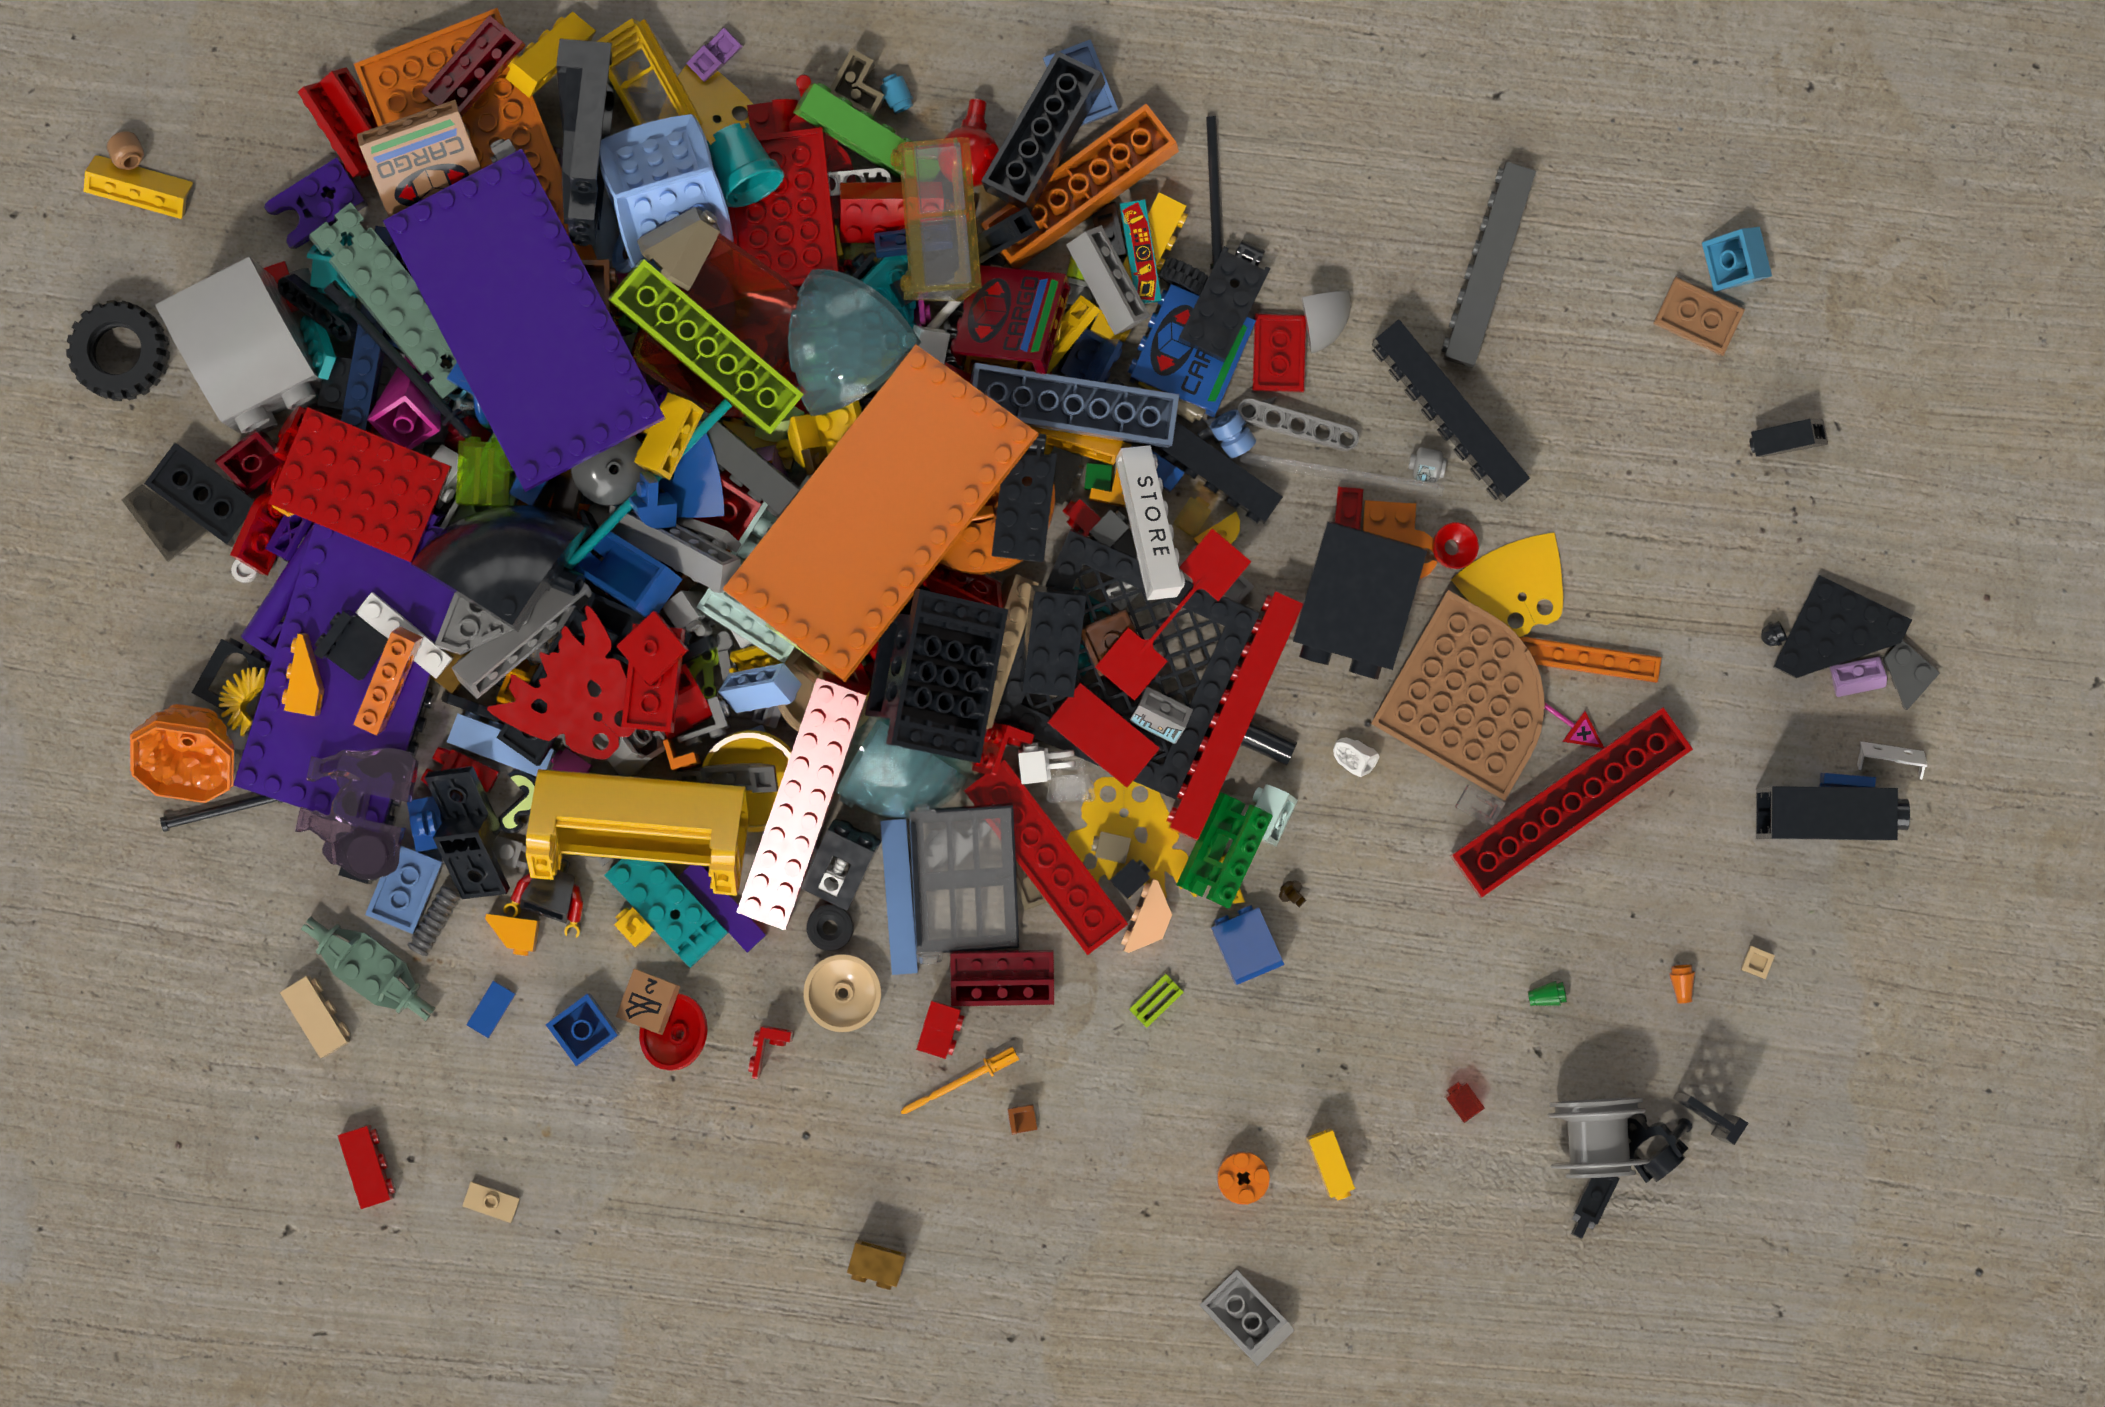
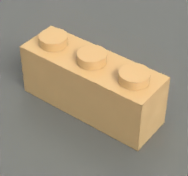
(316, 1016)

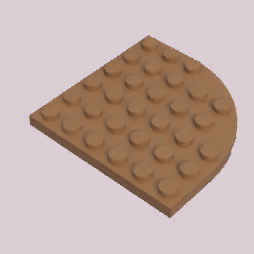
(1468, 697)

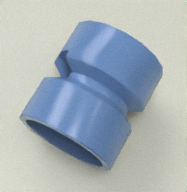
(1234, 436)

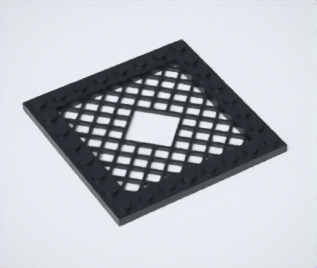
(1238, 624)

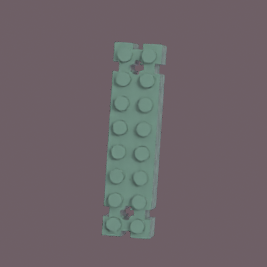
(387, 294)

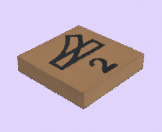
(648, 1001)

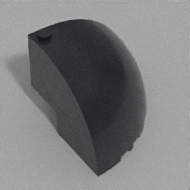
(503, 557)

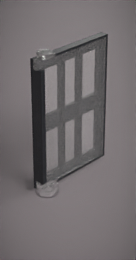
(963, 879)

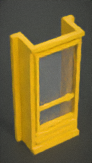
(645, 75)

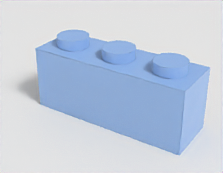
(760, 688)

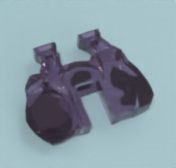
(351, 841)

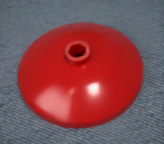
(670, 1049)

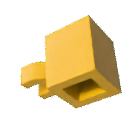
(633, 926)

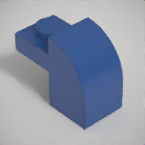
(653, 508)

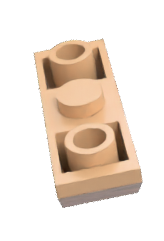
(1150, 919)

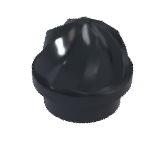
(1773, 634)

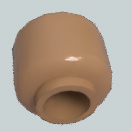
(125, 150)

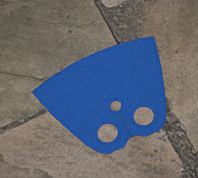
(696, 483)

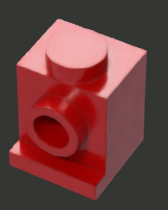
(1080, 517)

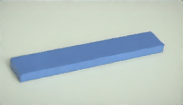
(899, 896)

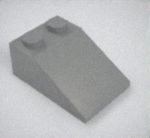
(1247, 1317)

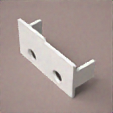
(1893, 754)

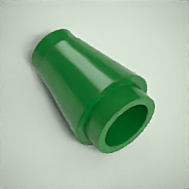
(1548, 995)

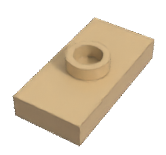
(491, 1202)

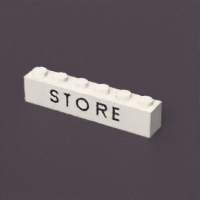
(1149, 522)

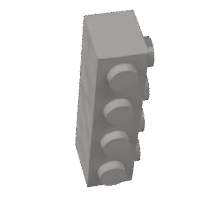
(1093, 256)

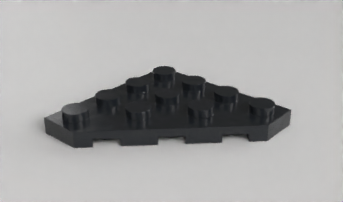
(1838, 628)

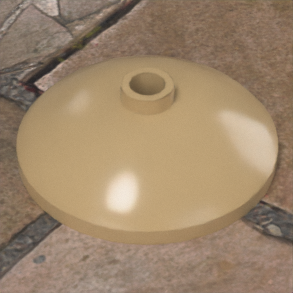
(828, 1007)

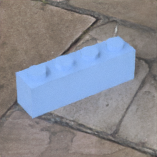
(482, 740)

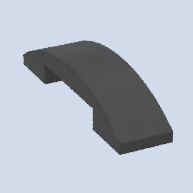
(753, 776)

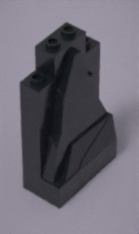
(586, 119)

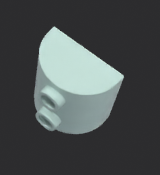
(1278, 804)

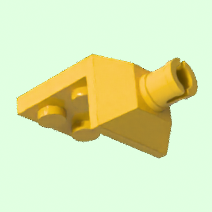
(817, 431)

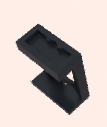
(221, 652)

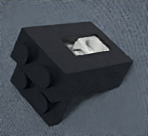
(848, 846)

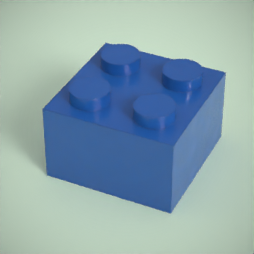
(582, 1029)

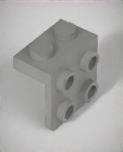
(720, 712)

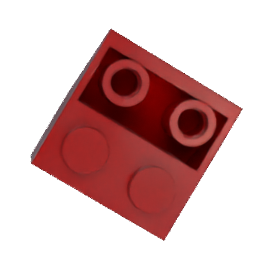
(691, 705)

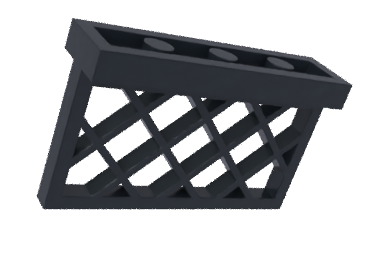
(1726, 1128)

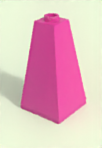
(405, 412)

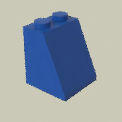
(1246, 945)

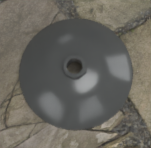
(608, 488)

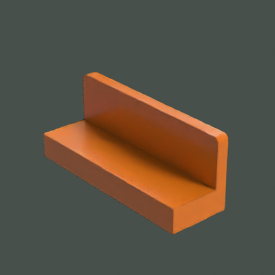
(682, 762)

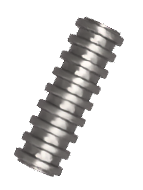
(433, 921)

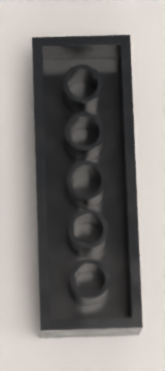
(1043, 131)

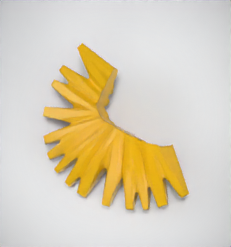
(240, 696)

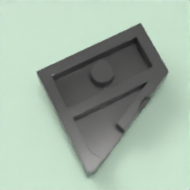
(1909, 673)

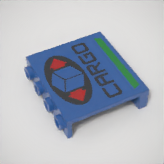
(1181, 368)

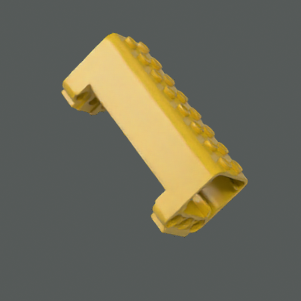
(638, 822)

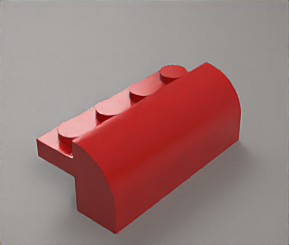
(341, 114)

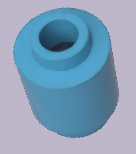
(896, 93)

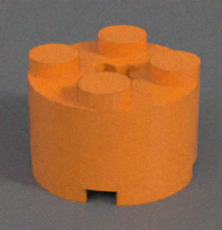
(1245, 1192)

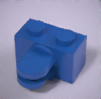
(424, 821)

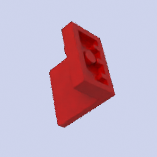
(995, 744)
(777, 1037)

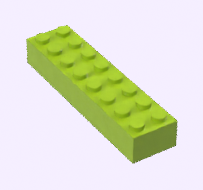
(705, 346)

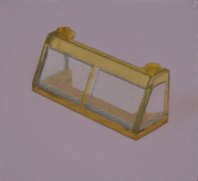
(938, 219)

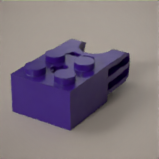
(311, 203)

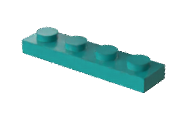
(318, 347)

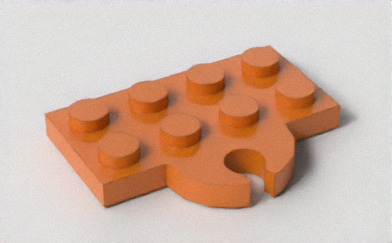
(1397, 522)

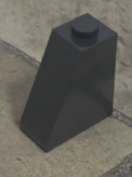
(1788, 437)

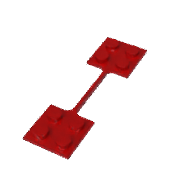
(1134, 661)

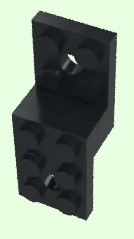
(467, 832)

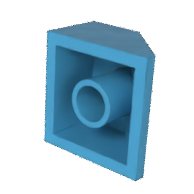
(1736, 258)

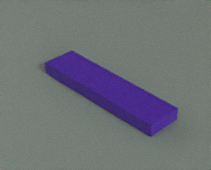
(722, 907)

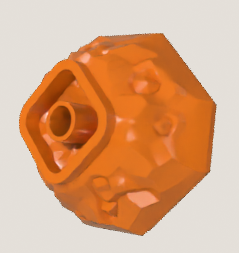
(183, 754)

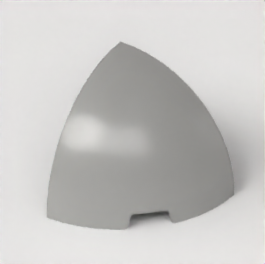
(1325, 317)

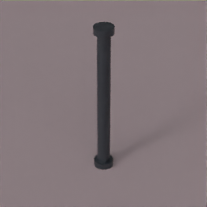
(167, 823)

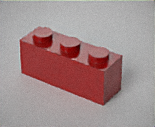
(366, 1166)

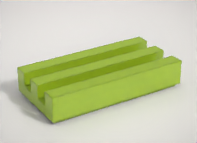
(1140, 1016)

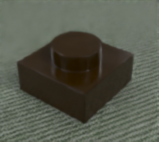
(813, 458)

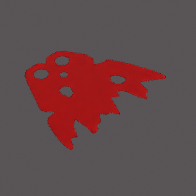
(567, 695)

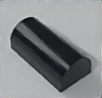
(1269, 743)

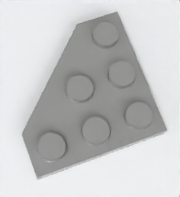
(468, 627)

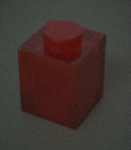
(1463, 1101)

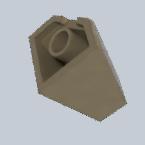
(681, 245)

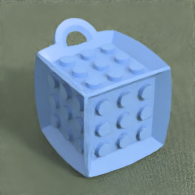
(656, 176)

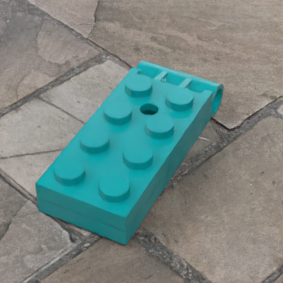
(655, 895)

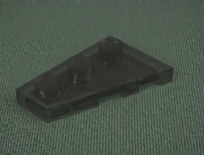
(162, 522)

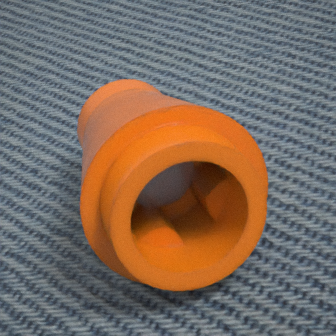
(1682, 981)

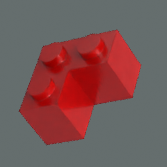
(939, 1029)

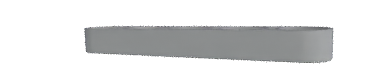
(1310, 422)

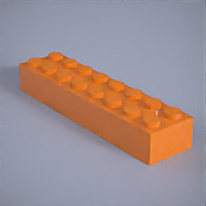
(1091, 181)

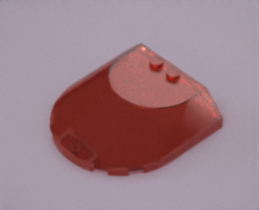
(744, 299)

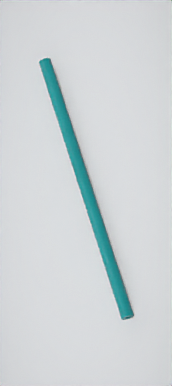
(616, 517)

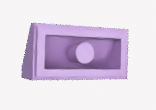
(1858, 676)

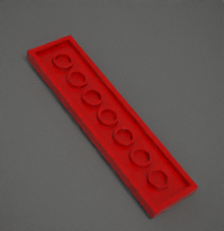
(1051, 862)

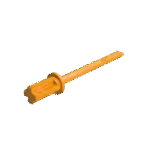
(992, 1065)

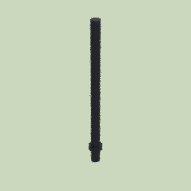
(1214, 190)

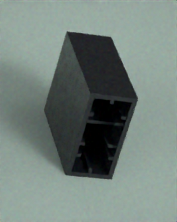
(1358, 599)
(1830, 813)

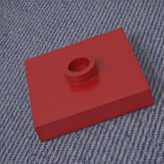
(652, 648)

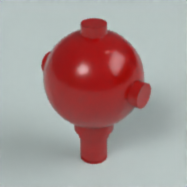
(982, 145)

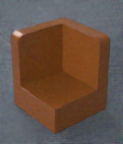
(1022, 1119)

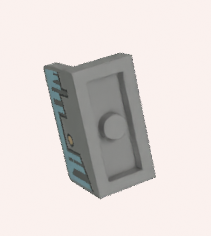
(1161, 715)

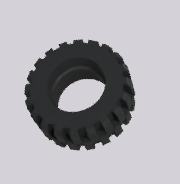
(85, 340)

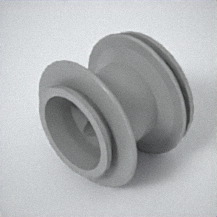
(1598, 1136)

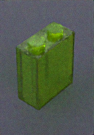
(482, 474)

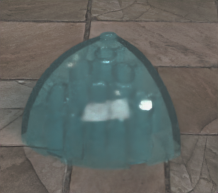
(844, 340)
(895, 779)

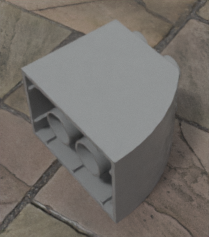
(243, 346)

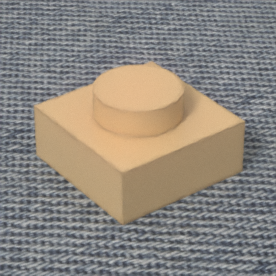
(1757, 962)

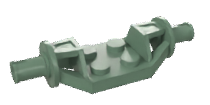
(368, 968)

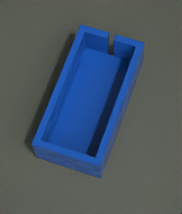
(629, 575)

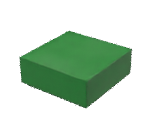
(1098, 477)

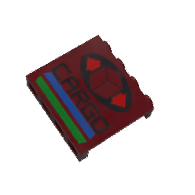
(1012, 316)

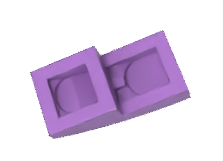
(714, 54)

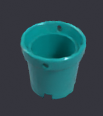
(743, 166)

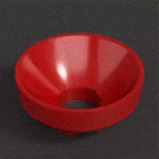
(1466, 545)

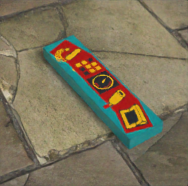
(1140, 250)

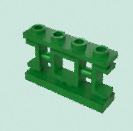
(1203, 863)

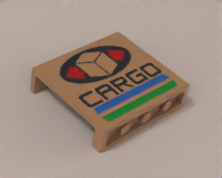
(418, 155)

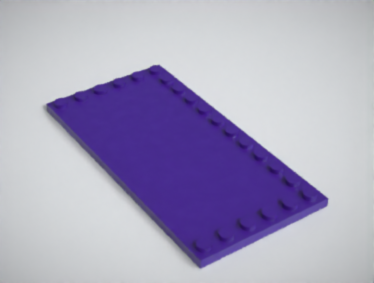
(523, 320)
(336, 578)

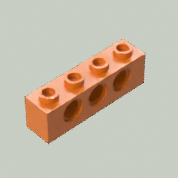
(388, 680)

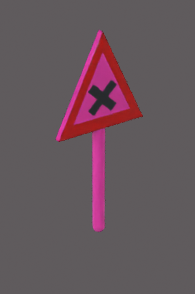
(1581, 732)

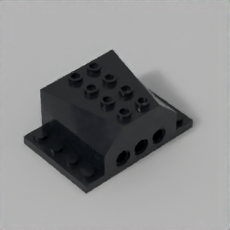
(938, 675)

